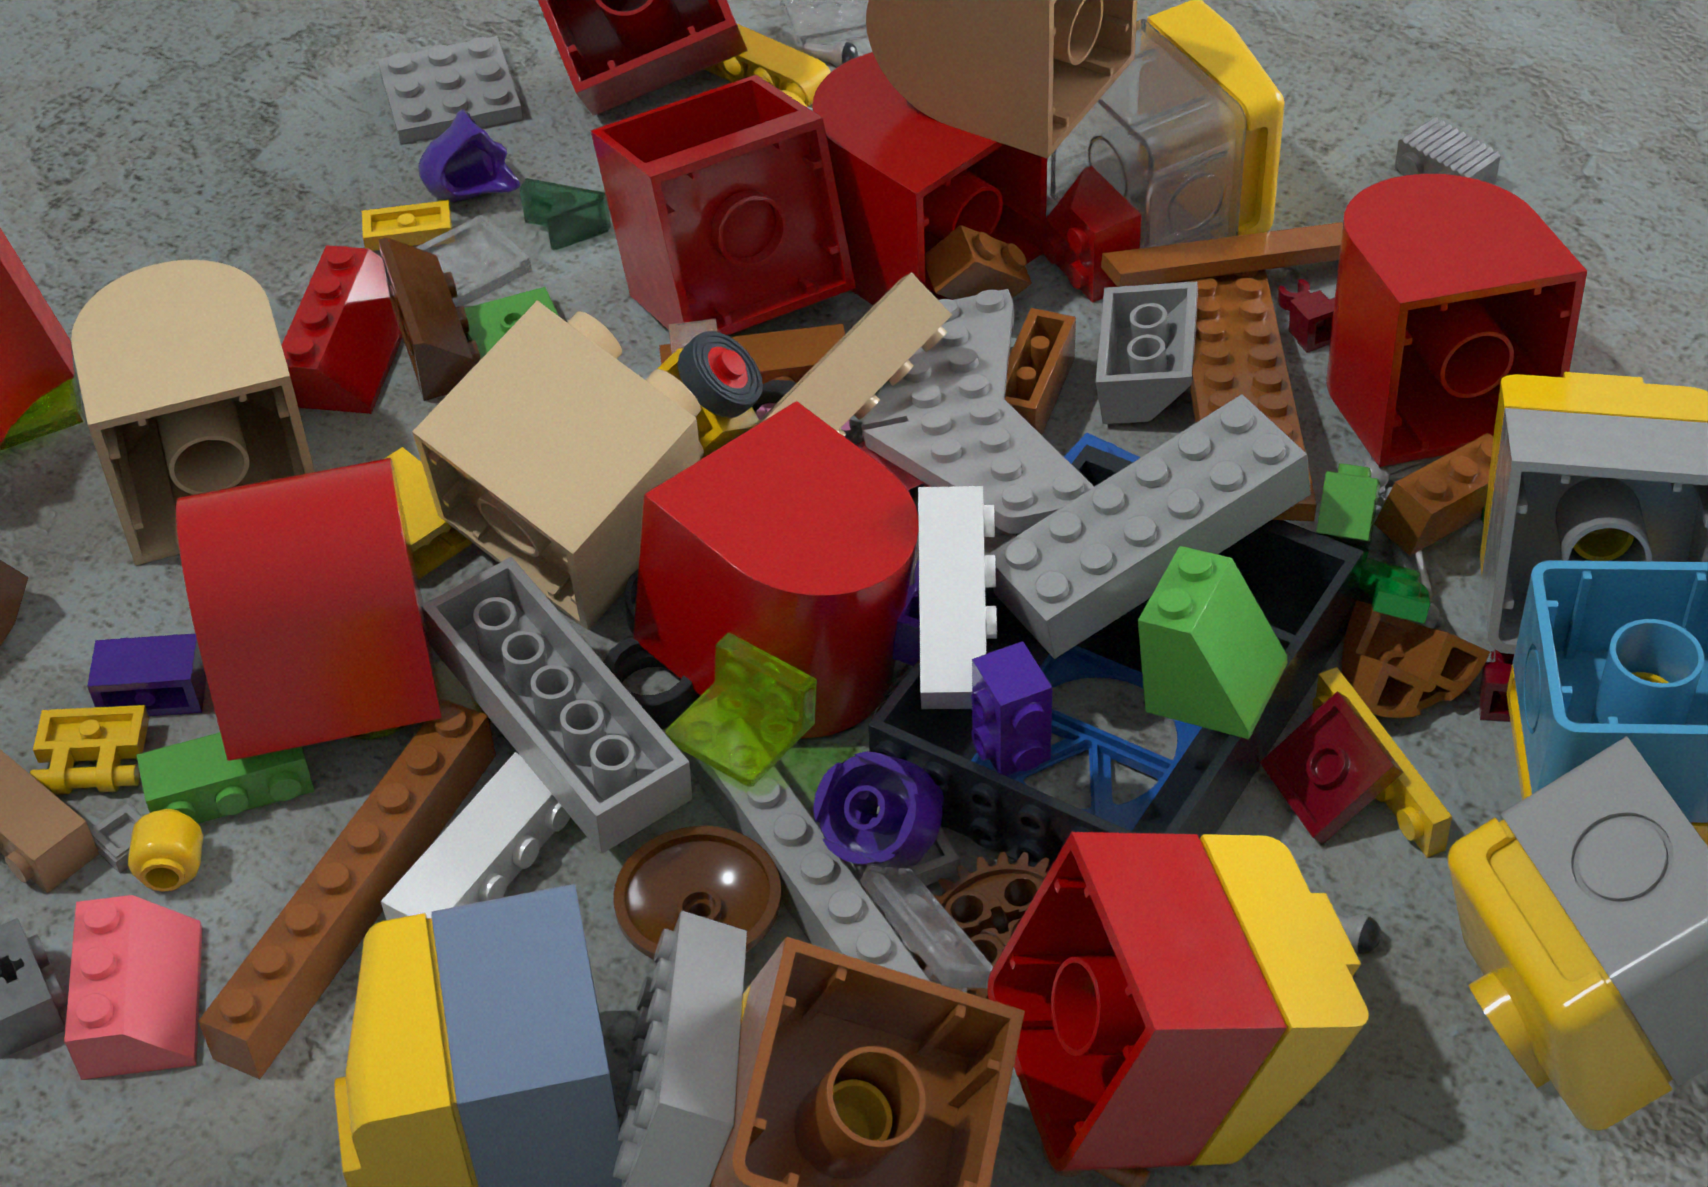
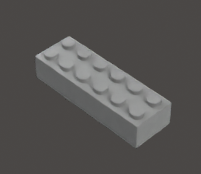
(1120, 536)
(558, 704)
(684, 1058)

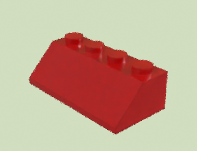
(342, 333)

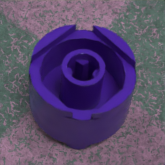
(907, 815)

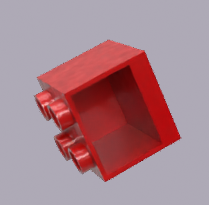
(725, 206)

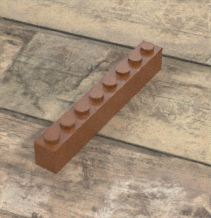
(345, 891)

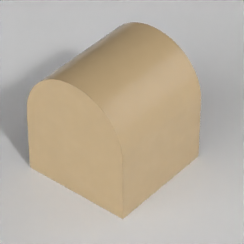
(184, 393)

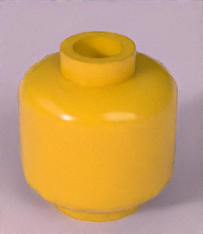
(165, 849)

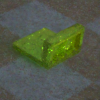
(748, 713)

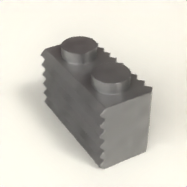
(1443, 150)

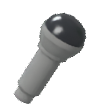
(835, 54)
(1361, 931)

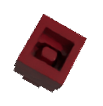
(1309, 315)
(1493, 687)

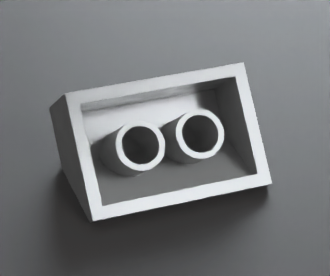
(1145, 349)

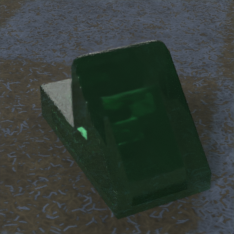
(566, 210)

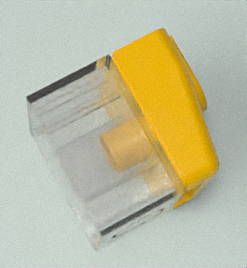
(1184, 132)

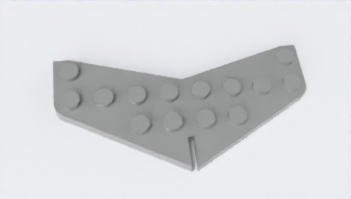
(957, 429)

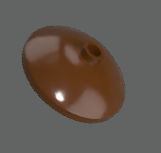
(701, 873)

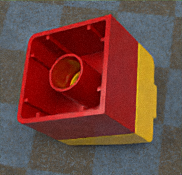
(1174, 997)

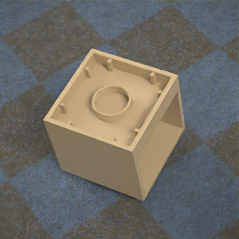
(553, 456)

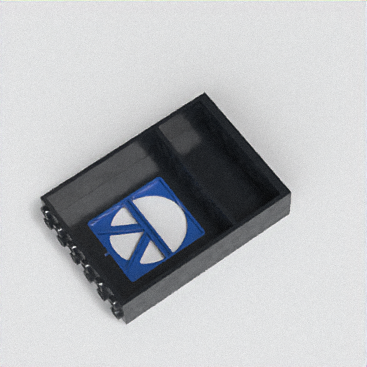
(1307, 596)

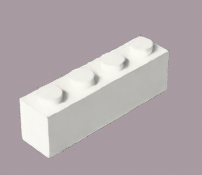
(953, 592)
(482, 846)

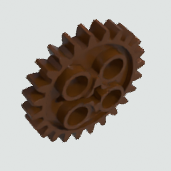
(992, 899)

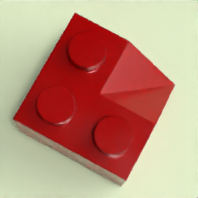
(1085, 224)

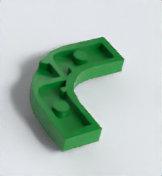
(1393, 589)

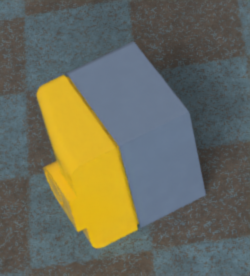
(479, 1052)

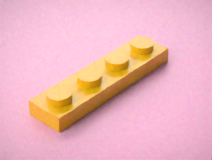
(1409, 797)

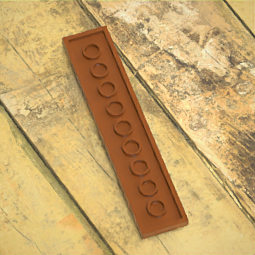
(1243, 354)

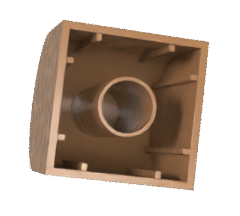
(1004, 65)

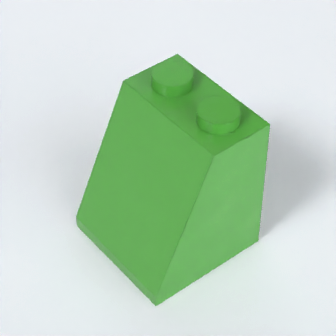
(1207, 646)

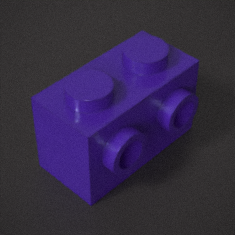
(1011, 710)

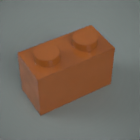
(975, 262)

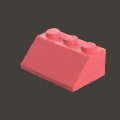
(132, 988)

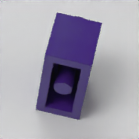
(149, 671)

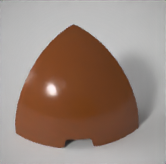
(1404, 664)

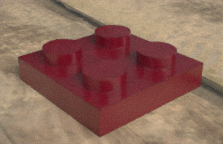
(1331, 767)

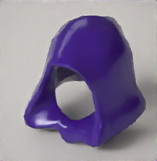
(465, 163)

